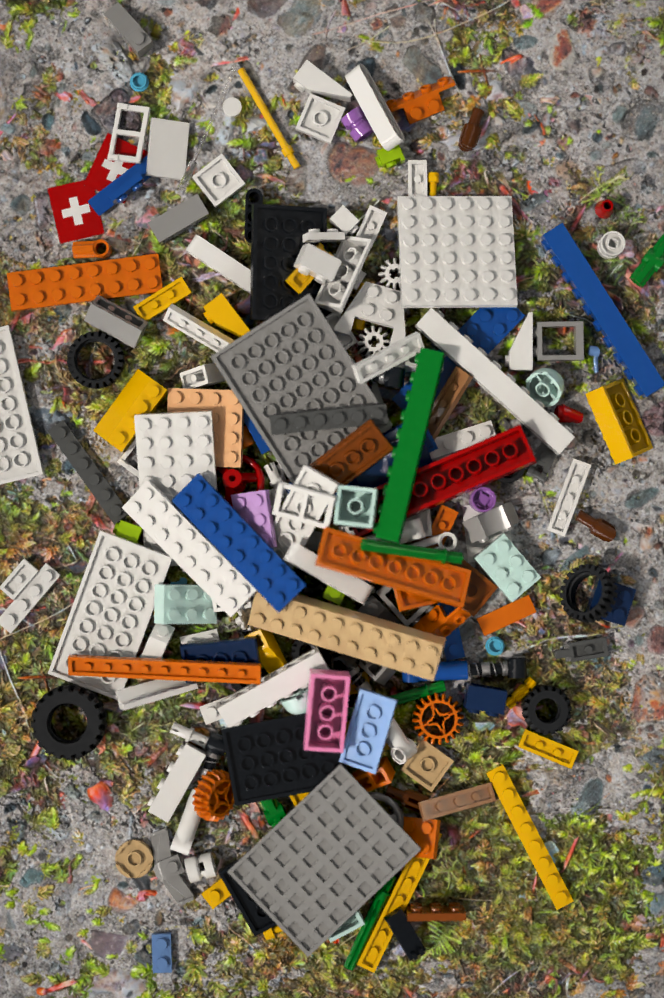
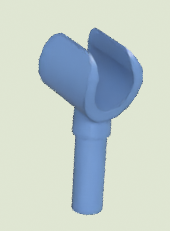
(594, 351)

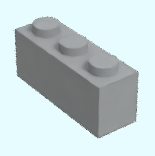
(178, 218)
(116, 321)

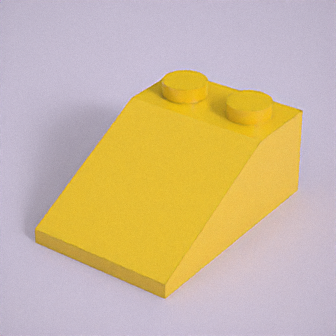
(224, 316)

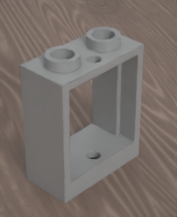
(578, 339)
(413, 619)

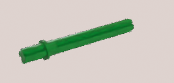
(411, 551)
(413, 694)
(370, 921)

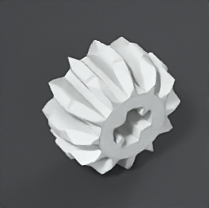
(390, 268)
(373, 334)

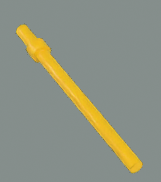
(287, 150)

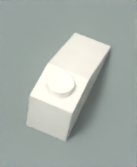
(316, 82)
(521, 351)

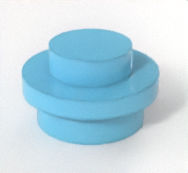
(139, 82)
(494, 646)

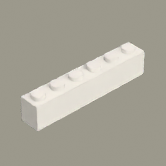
(273, 686)

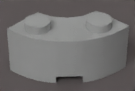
(490, 522)

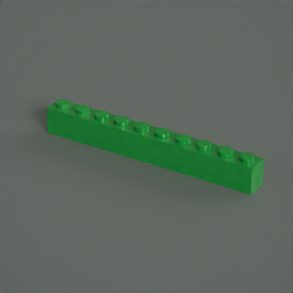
(410, 445)

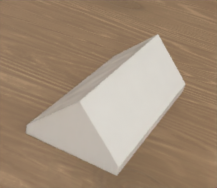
(353, 254)

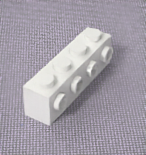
(177, 781)

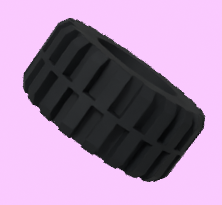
(51, 740)

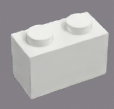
(317, 264)

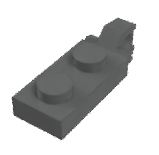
(583, 650)

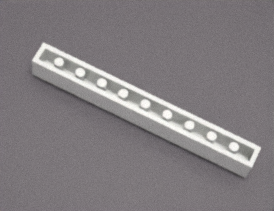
(494, 381)

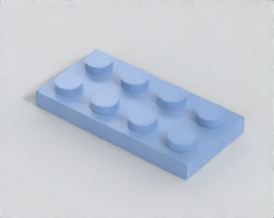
(368, 730)

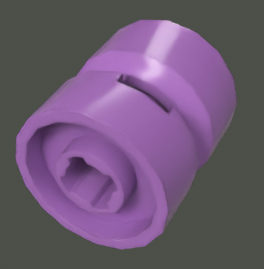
(357, 123)
(482, 499)

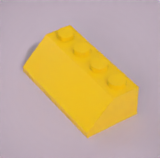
(139, 396)
(619, 421)

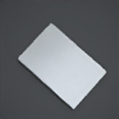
(167, 149)

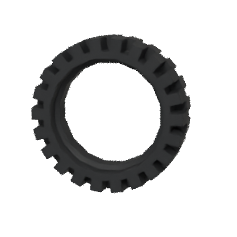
(73, 354)
(572, 584)

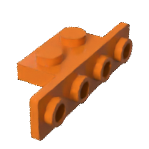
(422, 102)
(439, 623)

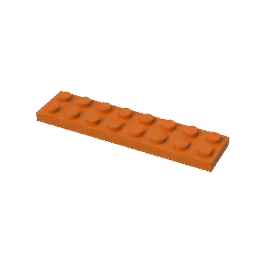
(84, 282)
(416, 576)

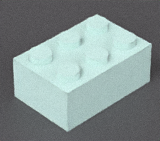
(507, 567)
(183, 605)

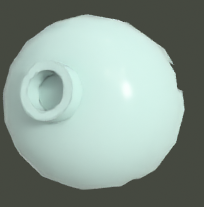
(545, 386)
(297, 702)

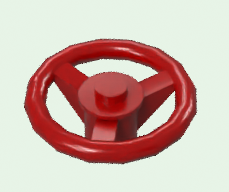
(236, 482)

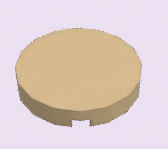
(134, 858)

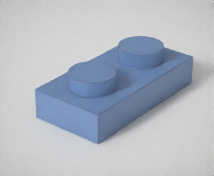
(162, 952)

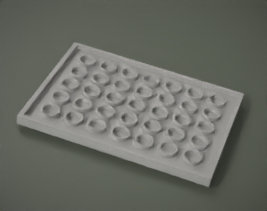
(293, 368)

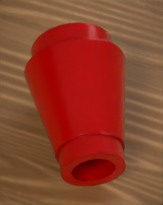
(601, 211)
(568, 415)

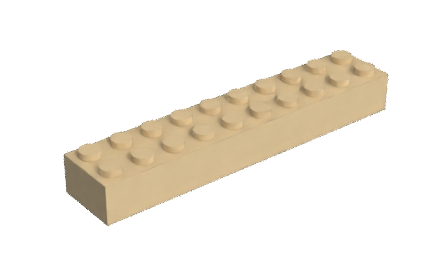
(352, 634)

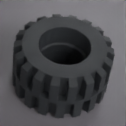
(558, 721)

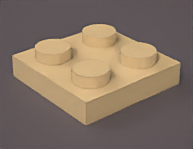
(427, 765)

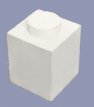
(345, 221)

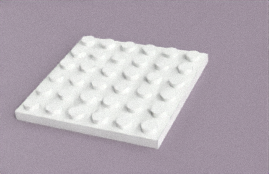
(456, 252)

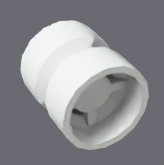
(611, 245)
(194, 870)

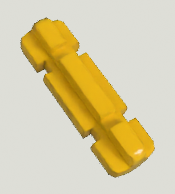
(520, 692)

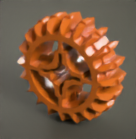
(429, 722)
(214, 796)

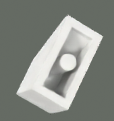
(201, 376)
(158, 641)

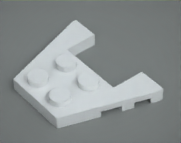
(375, 305)

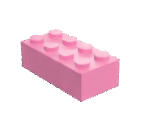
(326, 710)

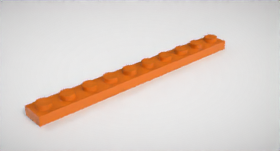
(164, 669)

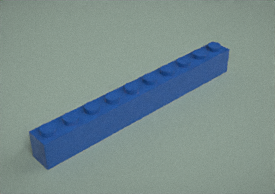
(602, 310)

